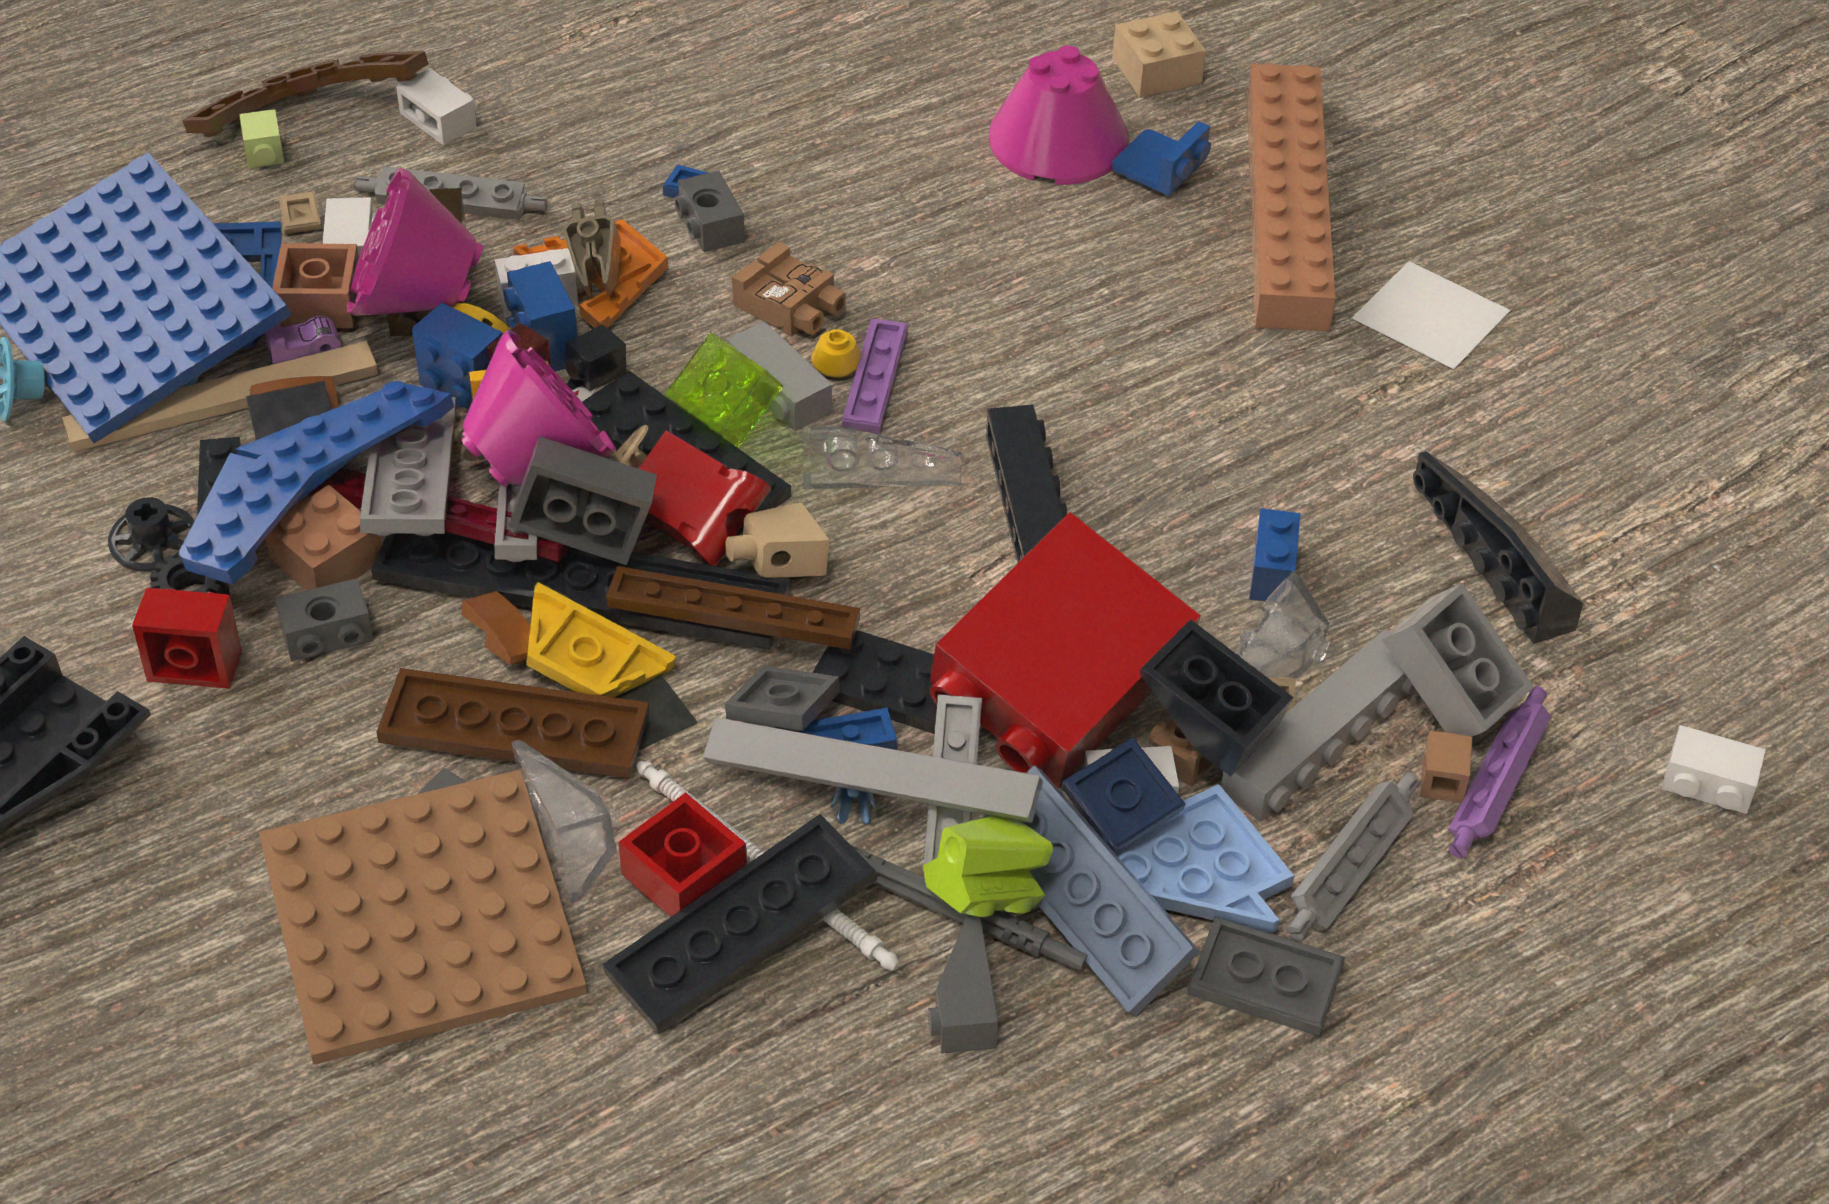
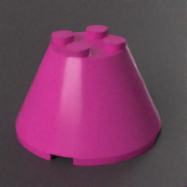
(1059, 121)
(412, 254)
(517, 405)

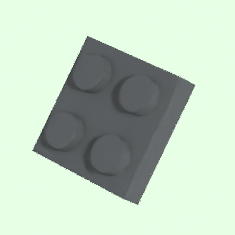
(782, 698)

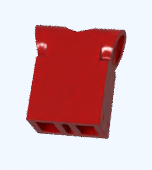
(699, 497)

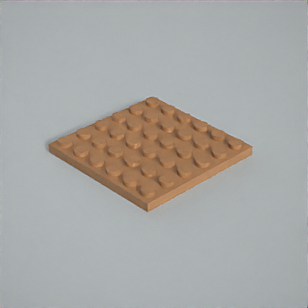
(420, 916)

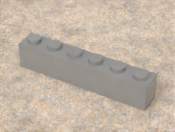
(1319, 729)

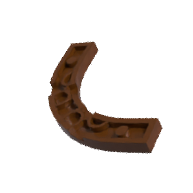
(303, 82)

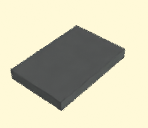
(1266, 976)

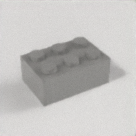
(1458, 662)

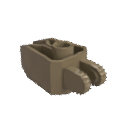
(593, 247)

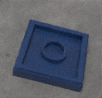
(1123, 795)

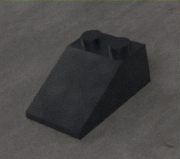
(1215, 696)

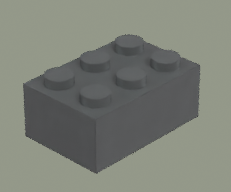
(583, 500)

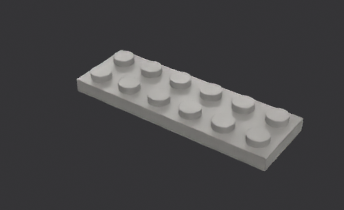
(409, 480)

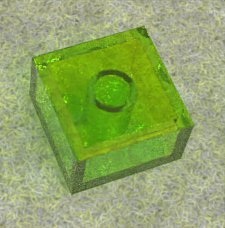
(724, 389)

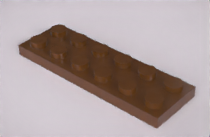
(487, 716)

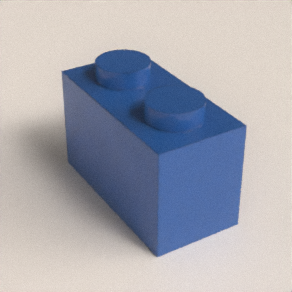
(1274, 551)

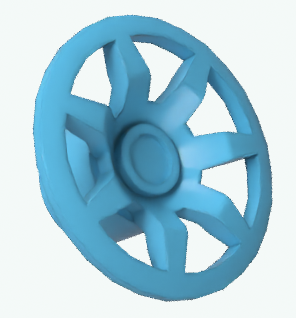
(20, 379)

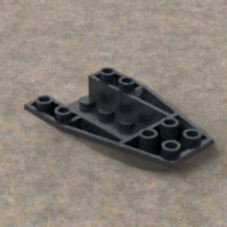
(51, 730)

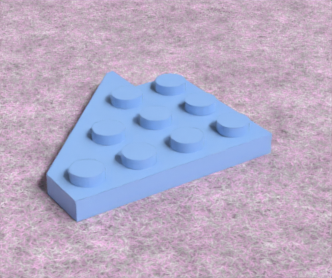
(1210, 863)

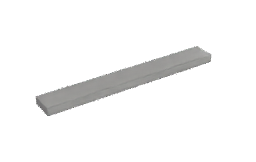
(874, 769)

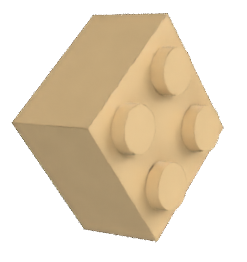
(1158, 54)

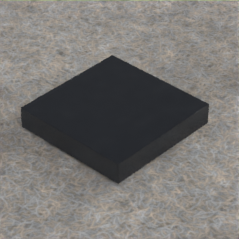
(286, 407)

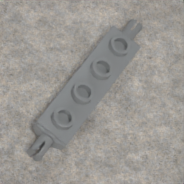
(479, 194)
(1352, 856)

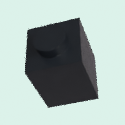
(595, 357)

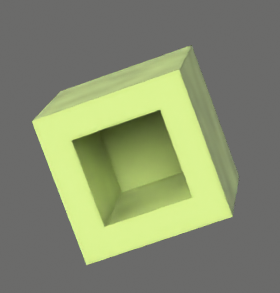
(261, 138)

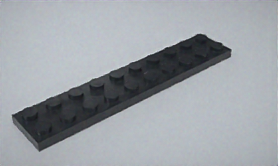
(470, 569)

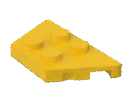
(589, 650)

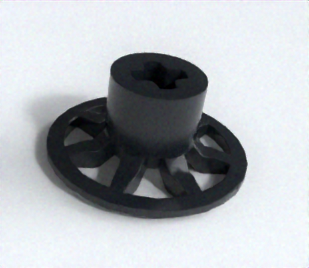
(148, 529)

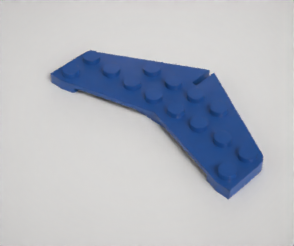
(286, 466)

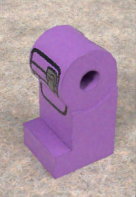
(302, 339)

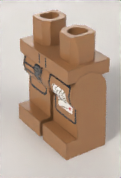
(787, 291)

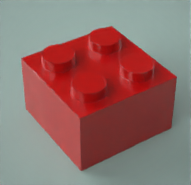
(187, 637)
(680, 854)

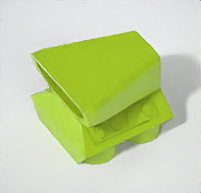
(987, 866)

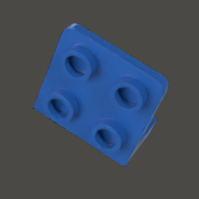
(1162, 160)

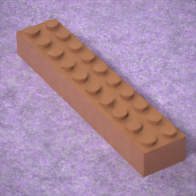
(1289, 199)

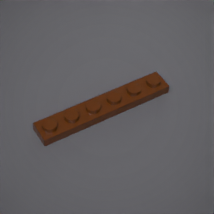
(733, 607)

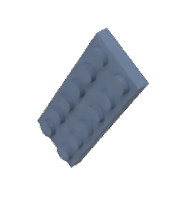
(1104, 906)

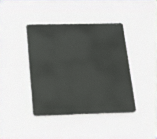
(667, 711)

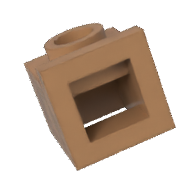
(1188, 761)

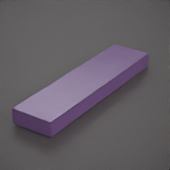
(875, 375)

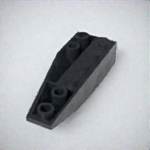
(1501, 552)

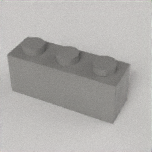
(805, 391)

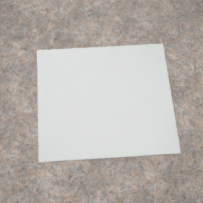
(1431, 314)

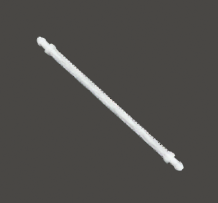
(870, 945)

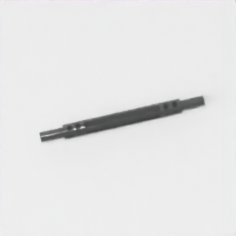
(999, 925)

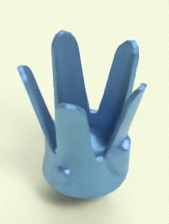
(846, 799)

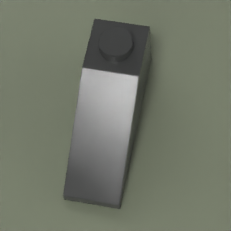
(965, 999)

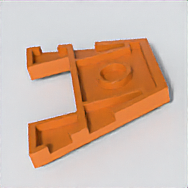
(638, 268)

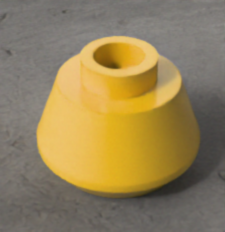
(836, 354)

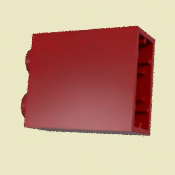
(1059, 649)

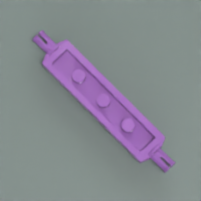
(1499, 772)

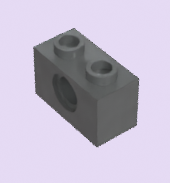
(710, 211)
(324, 619)

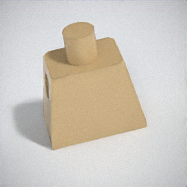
(781, 543)

